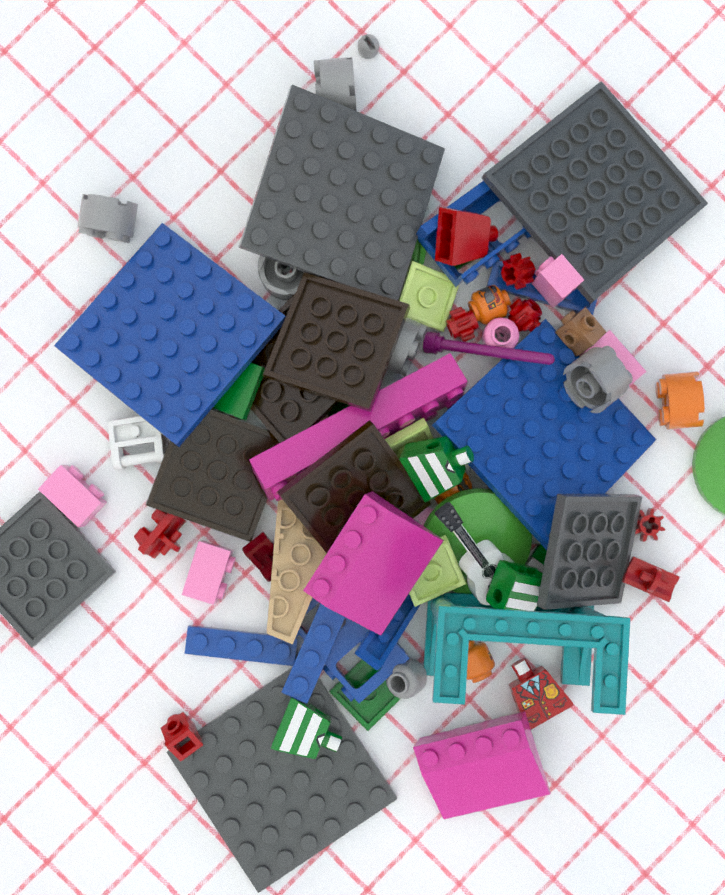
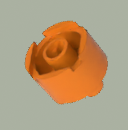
(681, 400)

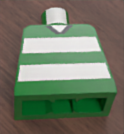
(435, 465)
(514, 587)
(305, 731)

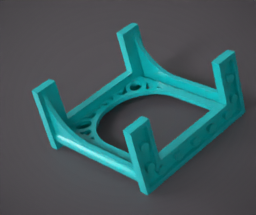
(459, 617)

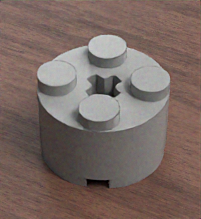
(336, 80)
(107, 216)
(275, 282)
(406, 346)
(597, 379)

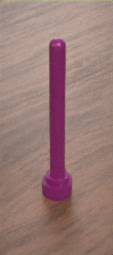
(436, 343)

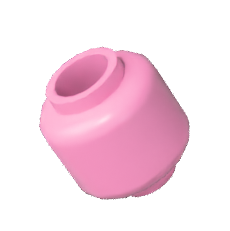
(504, 327)

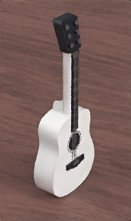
(479, 560)

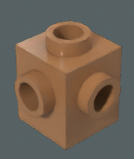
(580, 331)

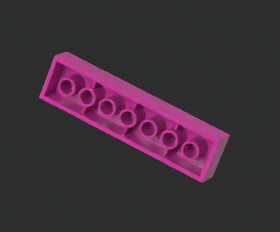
(394, 409)

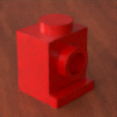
(175, 730)

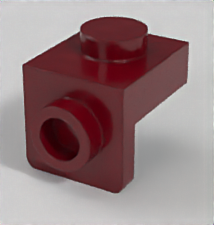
(260, 553)

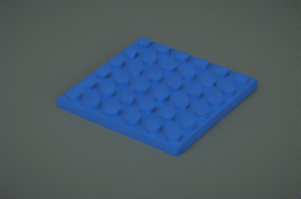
(170, 334)
(536, 440)

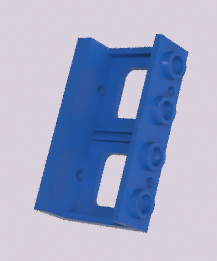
(476, 201)
(347, 639)

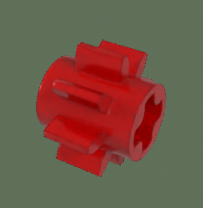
(518, 271)
(525, 314)
(462, 324)
(655, 528)

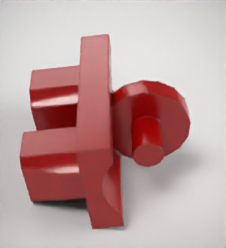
(162, 537)
(650, 579)

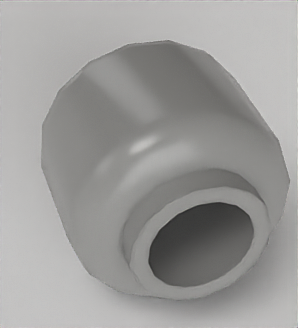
(407, 679)

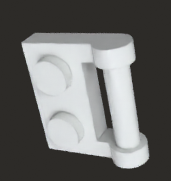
(130, 433)

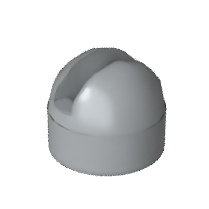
(364, 49)

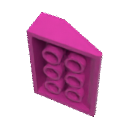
(373, 564)
(482, 766)

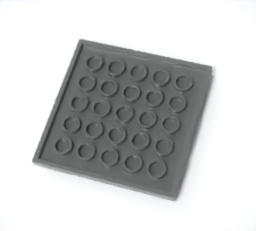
(595, 190)
(341, 195)
(277, 804)

